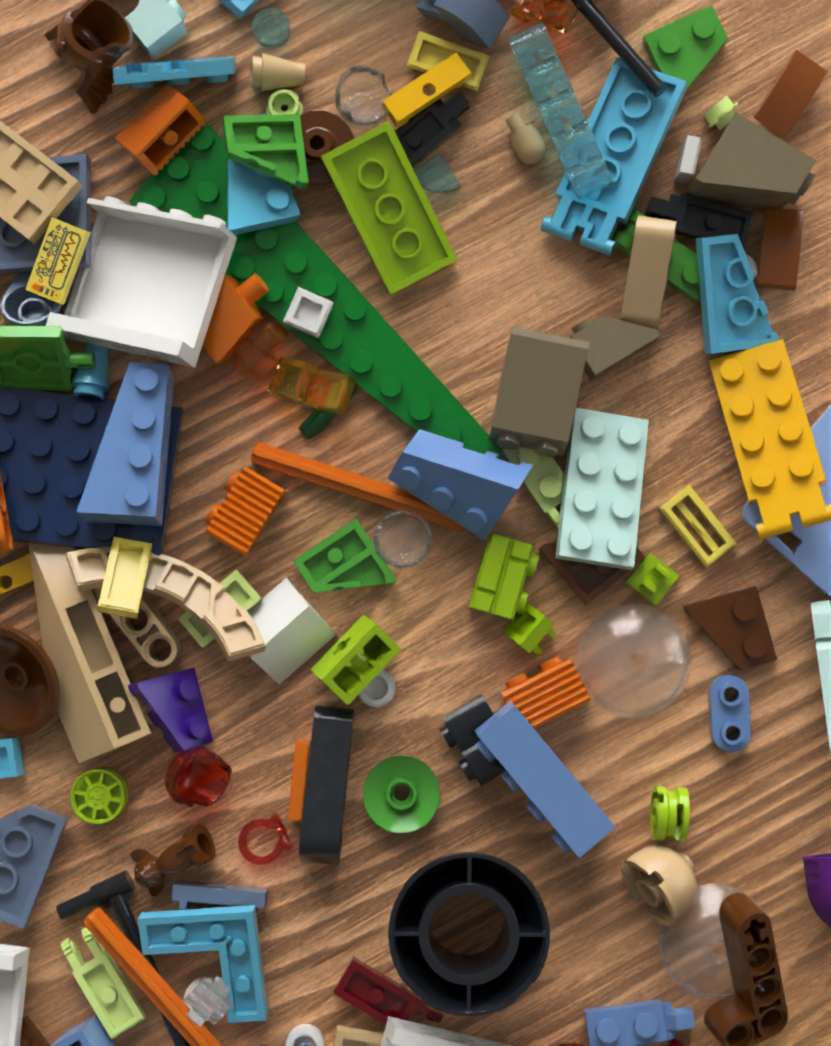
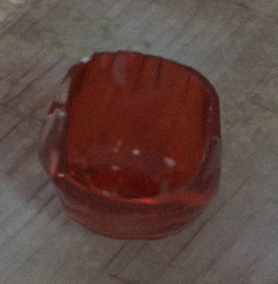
(197, 777)

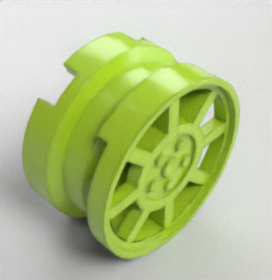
(99, 795)
(669, 814)

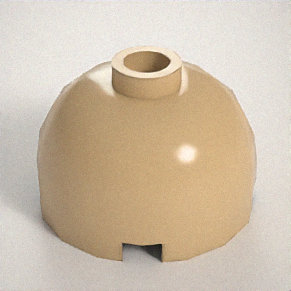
(663, 881)

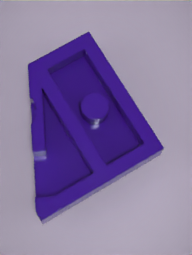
(176, 708)

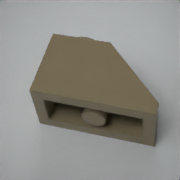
(611, 342)

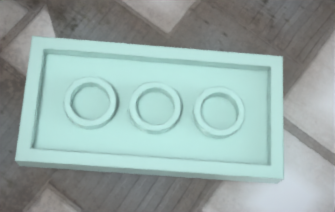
(602, 489)

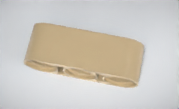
(648, 271)
(146, 638)

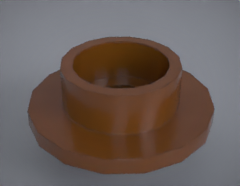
(330, 130)

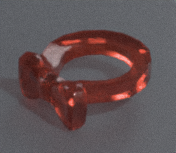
(273, 823)

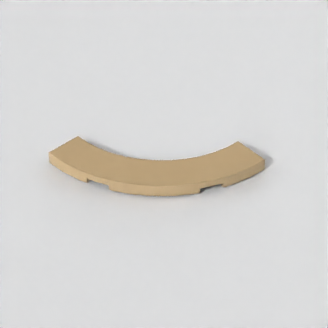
(185, 587)

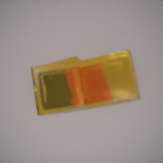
(312, 387)

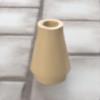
(275, 73)

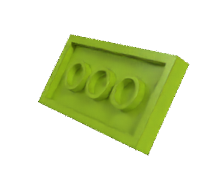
(389, 207)

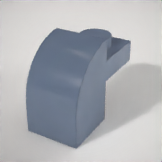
(473, 20)

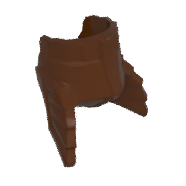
(93, 42)

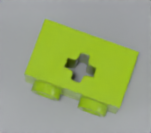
(356, 659)

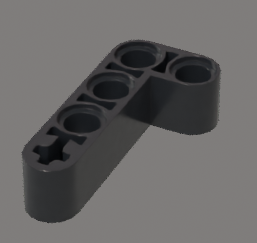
(326, 785)

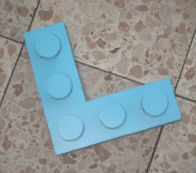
(221, 929)

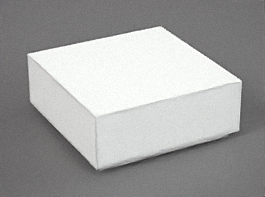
(687, 159)
(308, 312)

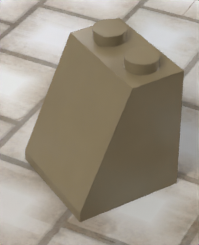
(752, 169)
(538, 392)

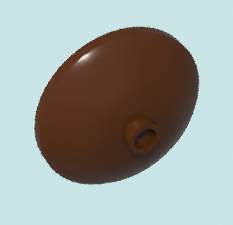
(26, 684)

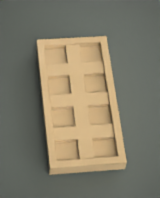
(31, 186)

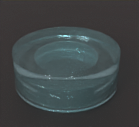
(271, 28)

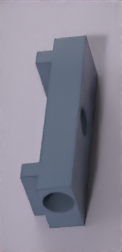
(218, 894)

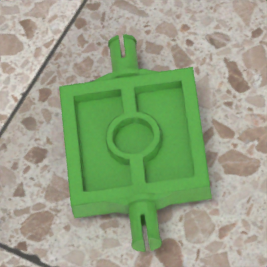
(39, 358)

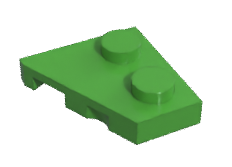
(686, 45)
(268, 146)
(344, 562)

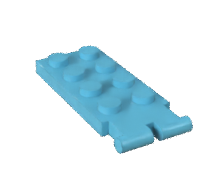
(629, 133)

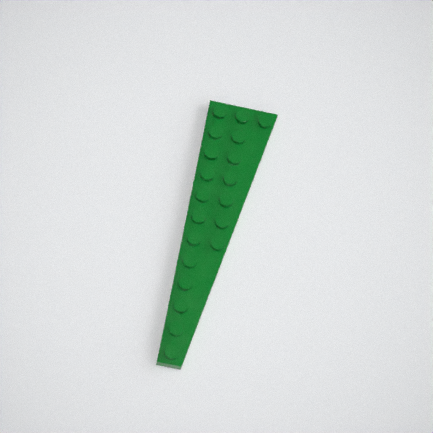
(286, 258)

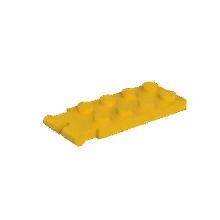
(771, 437)

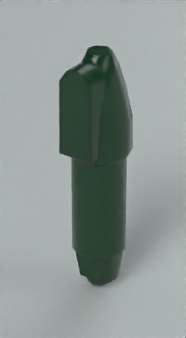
(317, 422)

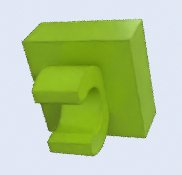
(652, 579)
(529, 629)

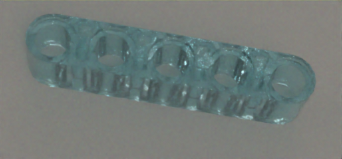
(560, 110)

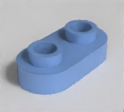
(726, 714)

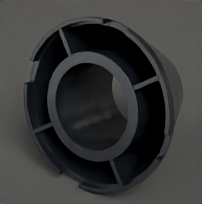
(477, 981)

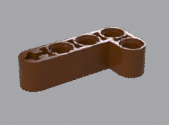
(759, 1001)

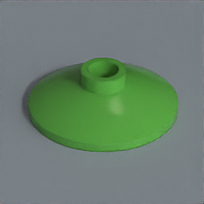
(401, 814)

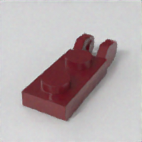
(380, 995)

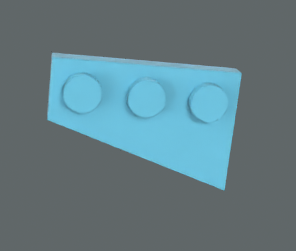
(175, 71)
(257, 200)
(729, 300)

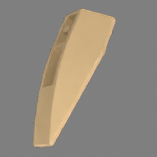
(91, 677)

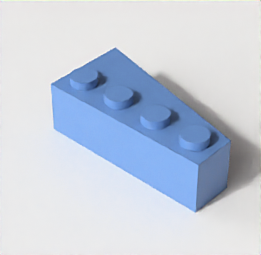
(133, 454)
(544, 779)

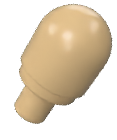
(526, 140)

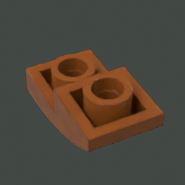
(790, 94)
(780, 248)

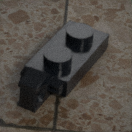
(431, 127)
(701, 217)

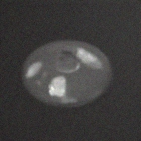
(606, 660)
(689, 947)

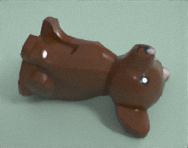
(194, 849)

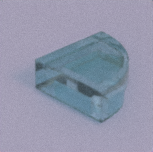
(437, 176)

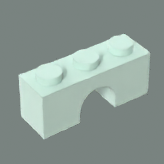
(157, 25)

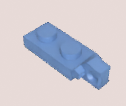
(636, 1023)

